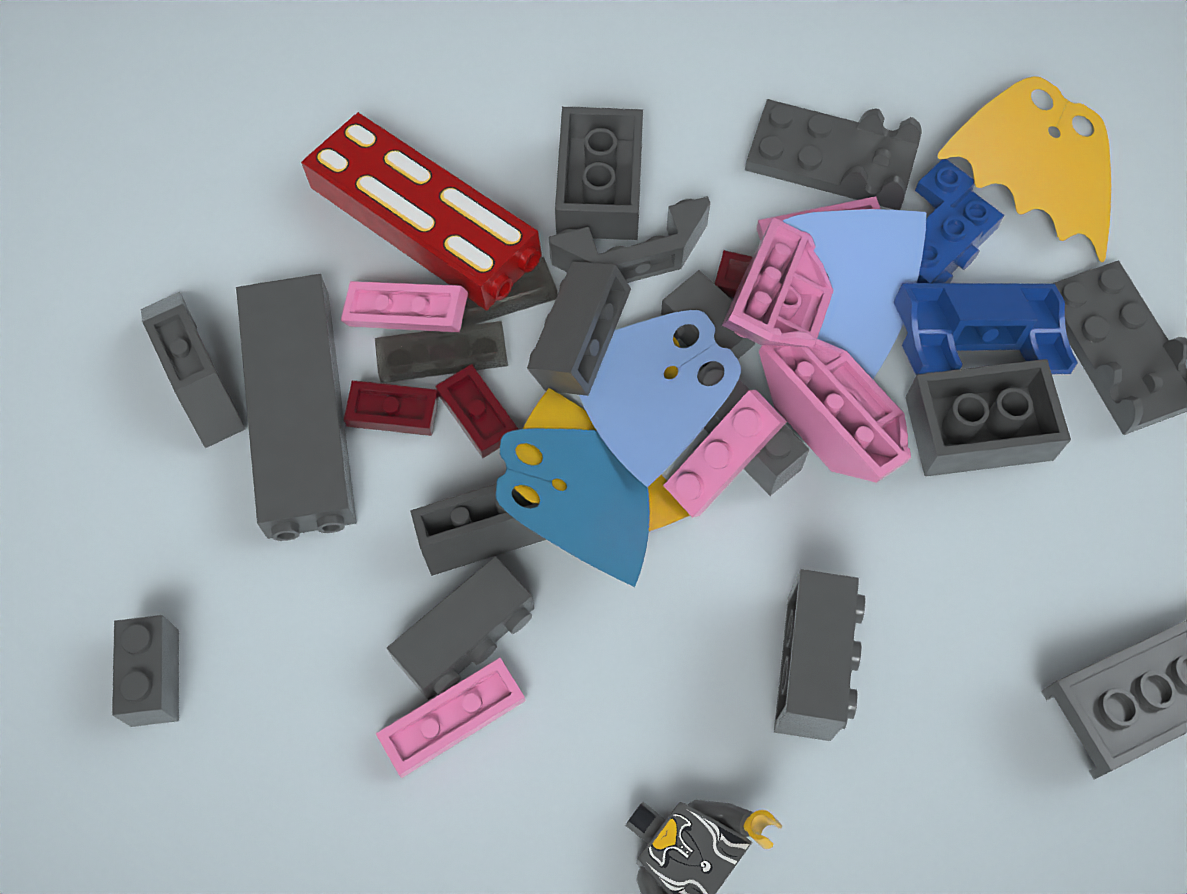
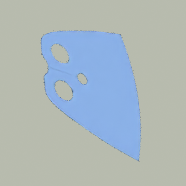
(866, 263)
(643, 413)

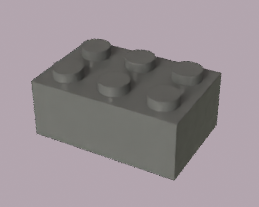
(599, 171)
(986, 417)
(819, 656)

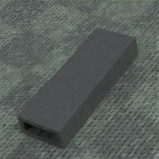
(294, 408)

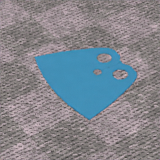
(598, 515)

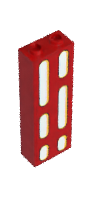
(423, 210)

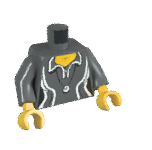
(695, 845)

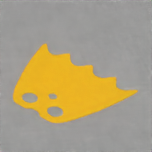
(1061, 175)

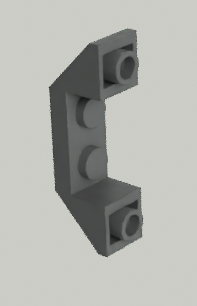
(644, 260)
(191, 370)

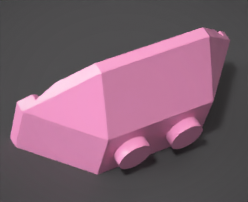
(782, 291)
(837, 409)

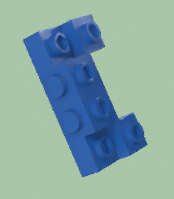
(956, 225)
(983, 317)

